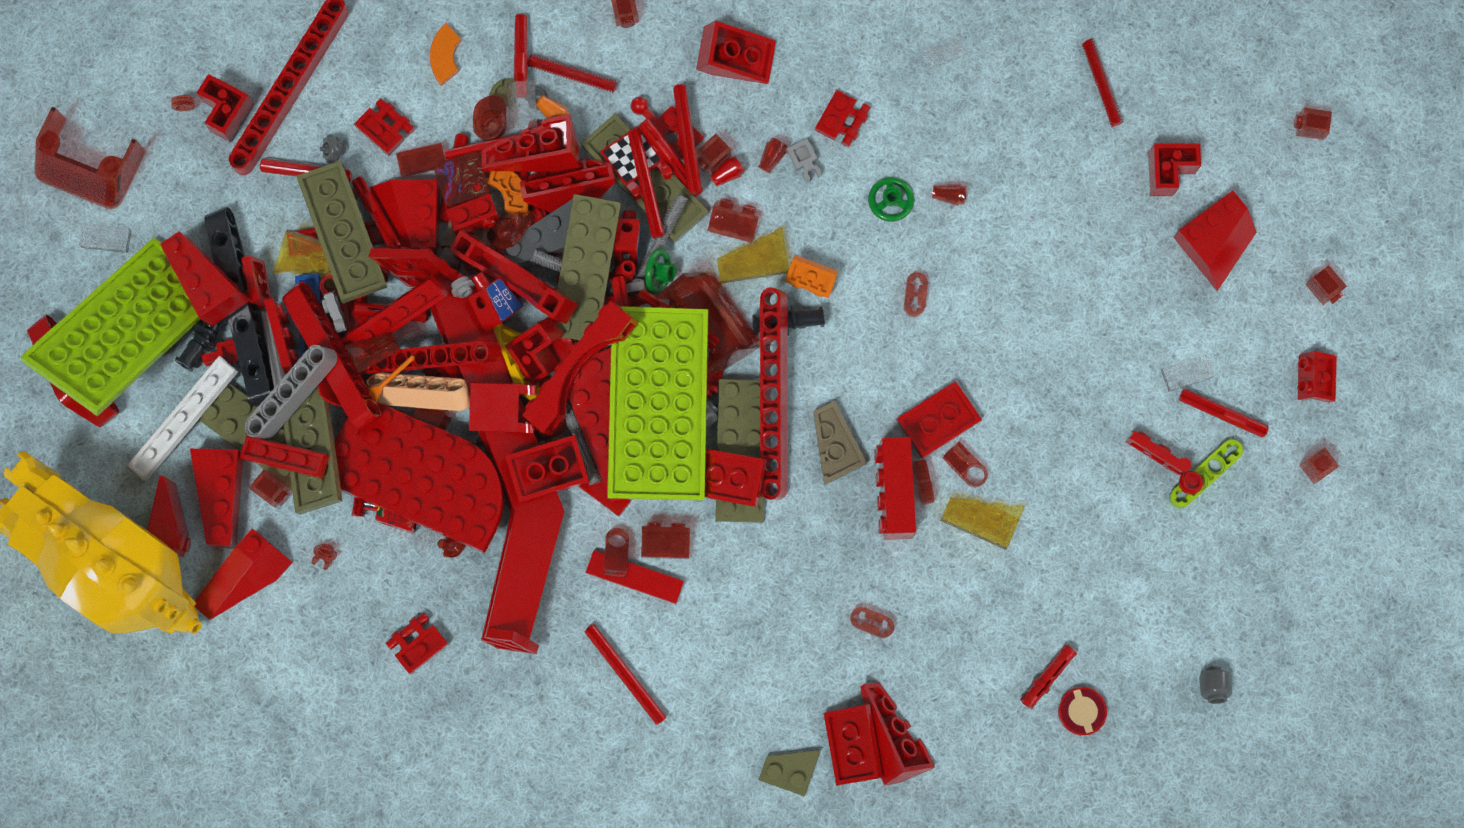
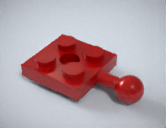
(665, 123)

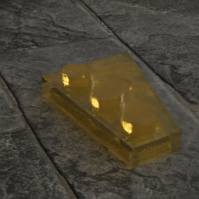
(300, 255)
(757, 260)
(987, 521)

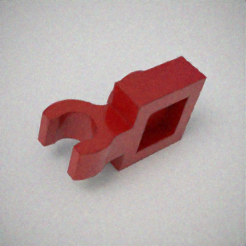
(224, 349)

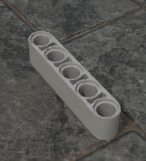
(301, 389)

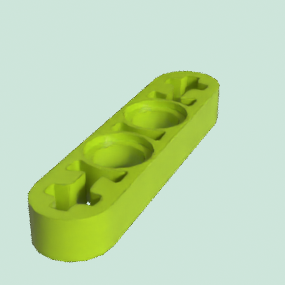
(1207, 475)

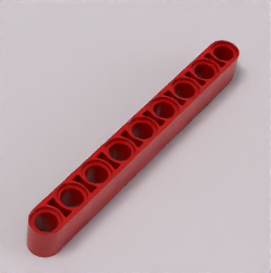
(288, 96)
(769, 382)

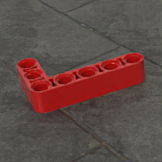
(36, 332)

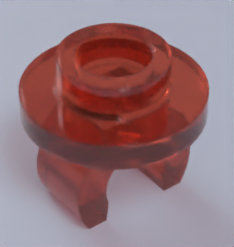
(326, 553)

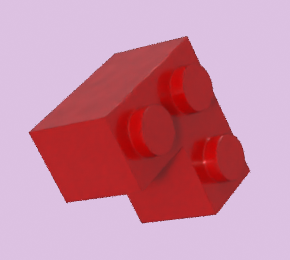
(228, 105)
(1169, 161)
(532, 351)

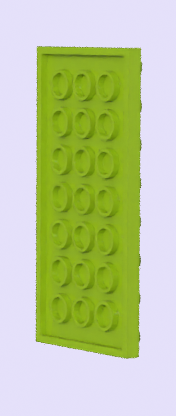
(115, 331)
(659, 407)

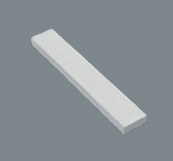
(182, 418)

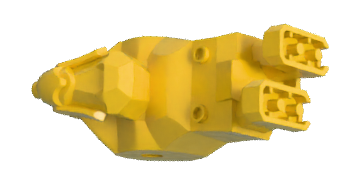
(94, 554)

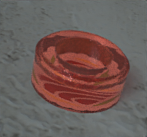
(182, 103)

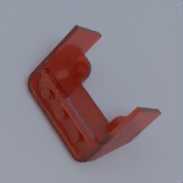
(99, 186)
(725, 320)

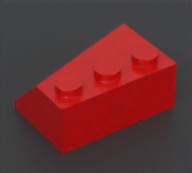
(411, 211)
(1218, 238)

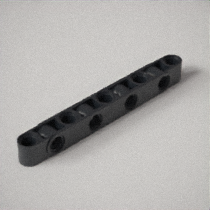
(250, 343)

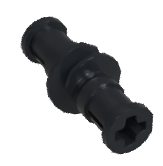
(798, 319)
(197, 346)

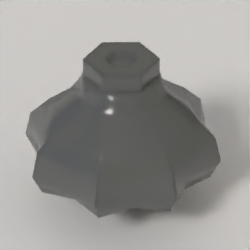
(332, 148)
(451, 259)

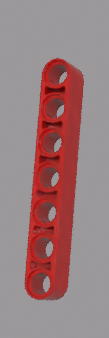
(435, 356)
(343, 377)

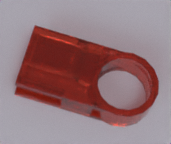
(961, 460)
(616, 557)

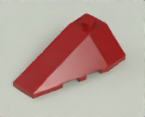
(541, 149)
(245, 571)
(898, 752)

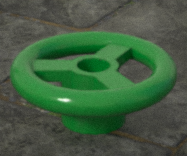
(891, 191)
(662, 272)

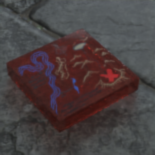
(461, 179)

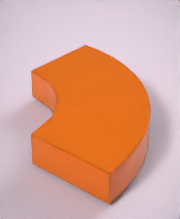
(442, 54)
(509, 185)

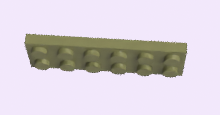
(664, 189)
(341, 231)
(587, 260)
(228, 419)
(312, 430)
(739, 435)

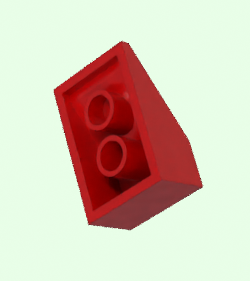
(735, 53)
(547, 469)
(168, 519)

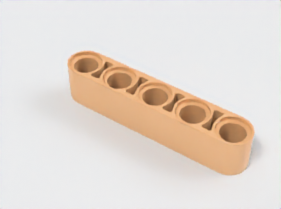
(422, 391)

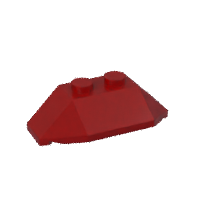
(555, 189)

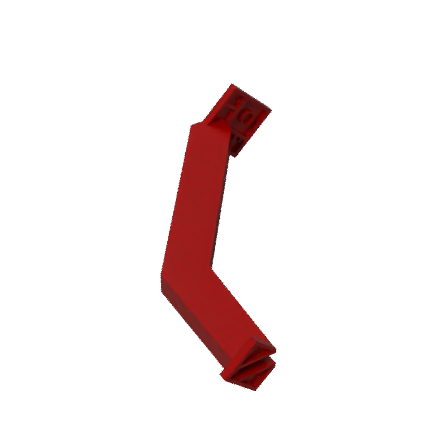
(531, 523)

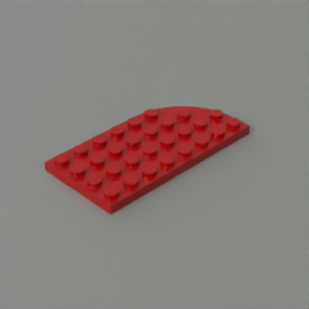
(422, 476)

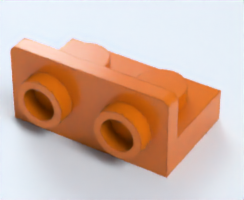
(811, 276)

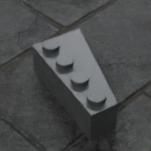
(545, 236)

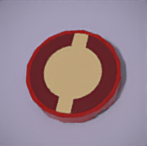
(1082, 711)

